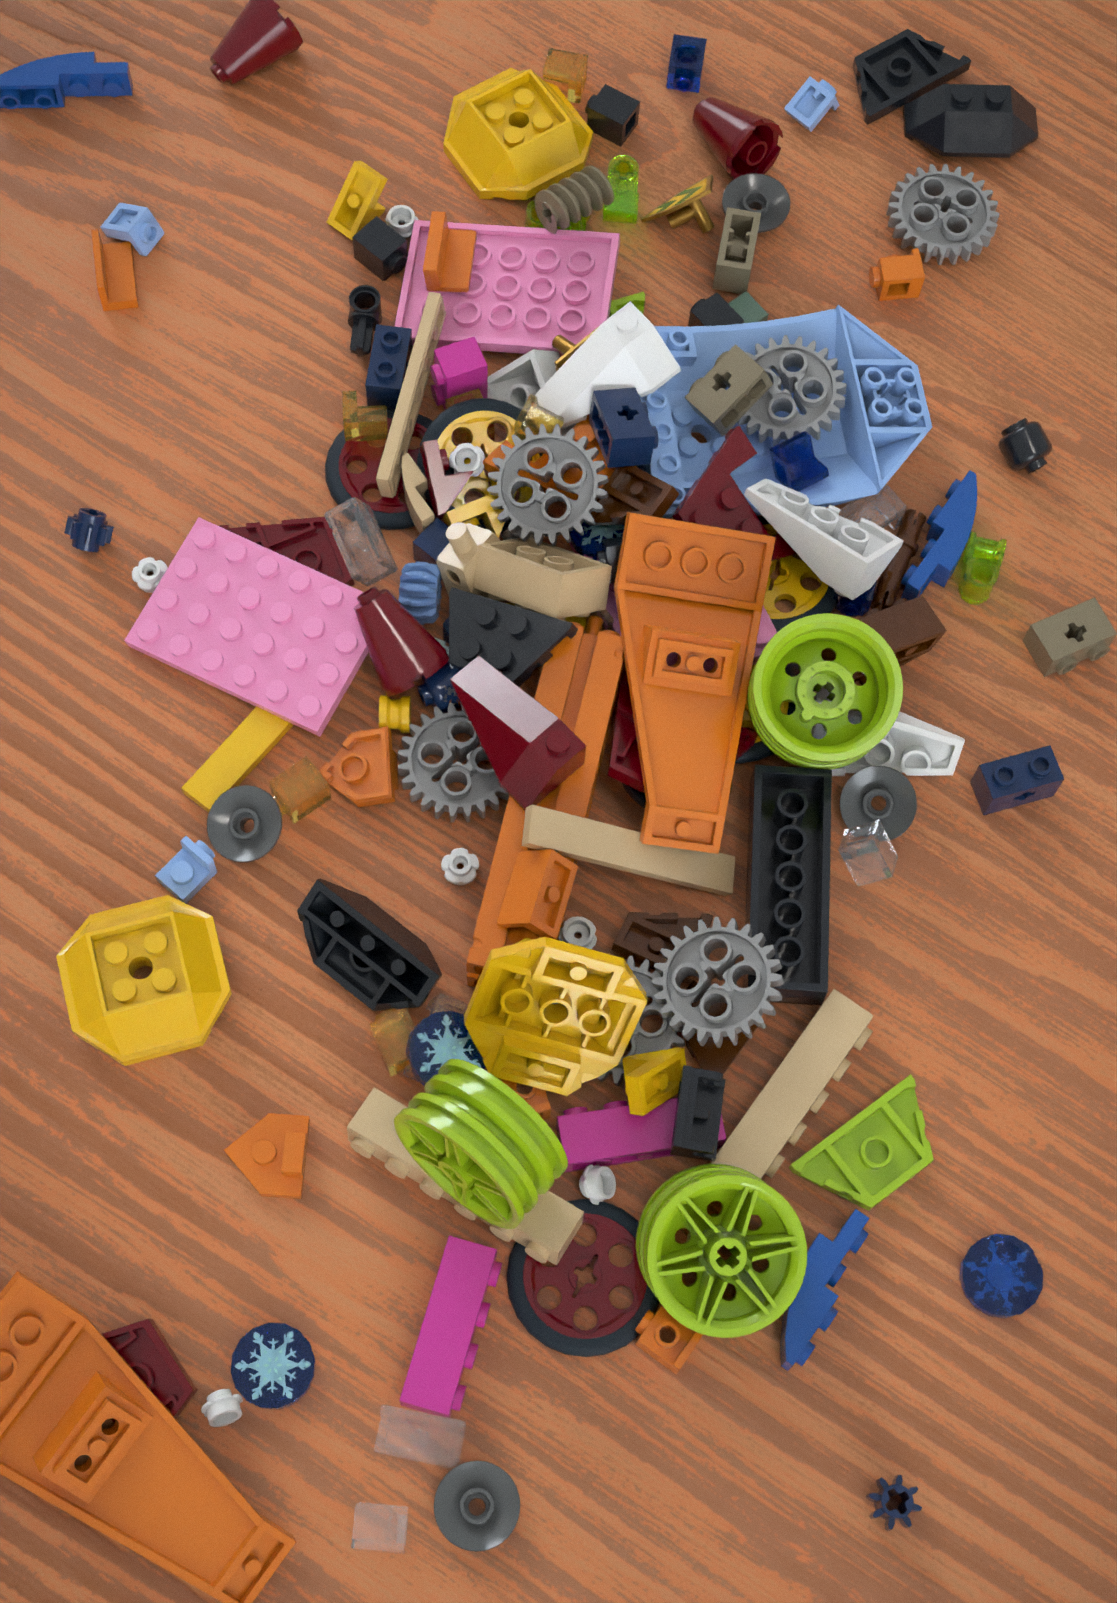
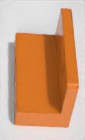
(448, 256)
(114, 274)
(538, 892)

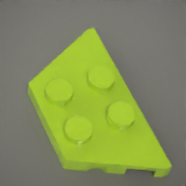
(872, 1150)

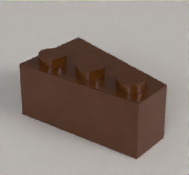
(906, 626)

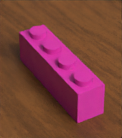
(617, 1136)
(449, 1328)

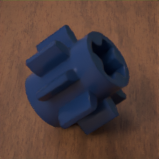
(89, 529)
(882, 1497)

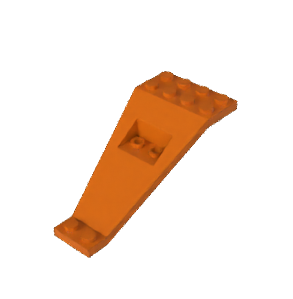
(704, 598)
(142, 1475)

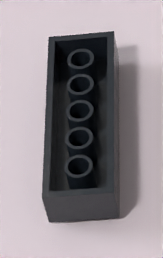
(791, 875)

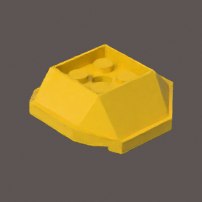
(515, 136)
(150, 1015)
(545, 1042)

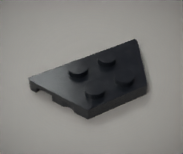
(901, 72)
(502, 635)

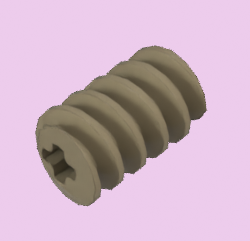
(573, 198)

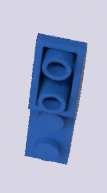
(51, 79)
(945, 538)
(814, 1301)

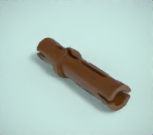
(896, 569)

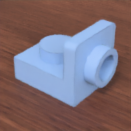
(812, 103)
(133, 225)
(188, 870)

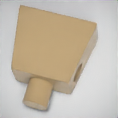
(459, 557)

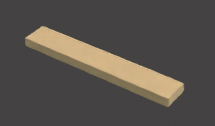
(411, 395)
(623, 851)

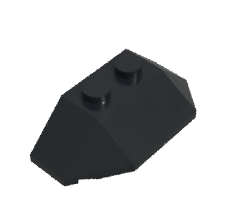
(971, 121)
(366, 949)

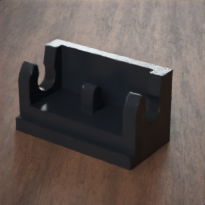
(698, 1114)

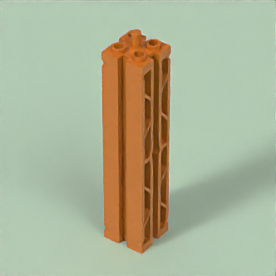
(582, 691)

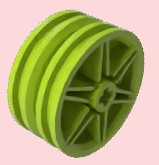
(856, 650)
(481, 1143)
(758, 1295)

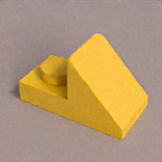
(358, 200)
(474, 511)
(652, 1078)

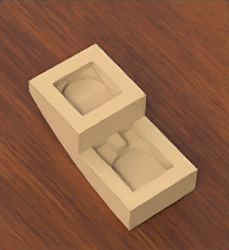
(414, 488)

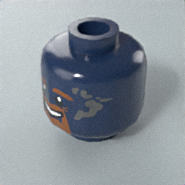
(438, 689)

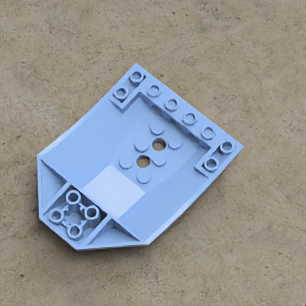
(876, 428)

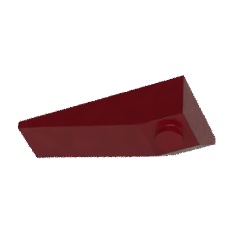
(520, 736)

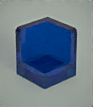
(796, 463)

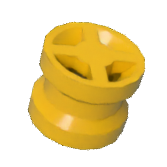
(395, 713)

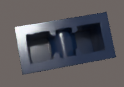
(388, 365)
(622, 427)
(1016, 780)

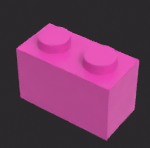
(458, 370)

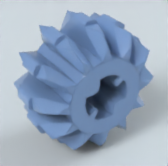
(421, 591)

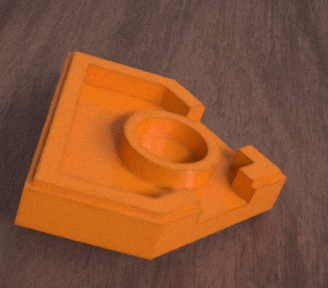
(364, 768)
(273, 1155)

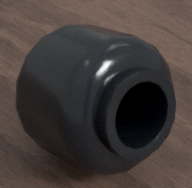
(1025, 446)

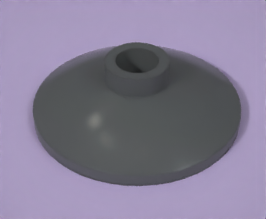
(758, 193)
(884, 782)
(228, 819)
(470, 1482)

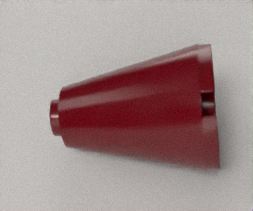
(254, 42)
(737, 137)
(397, 642)

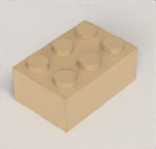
(542, 578)

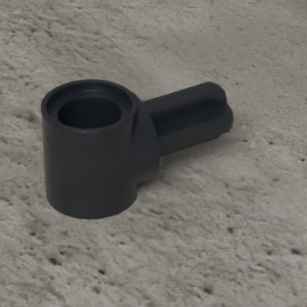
(363, 321)

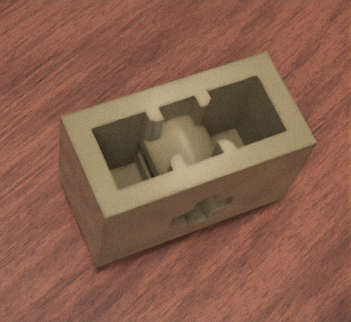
(736, 250)
(746, 385)
(1069, 638)

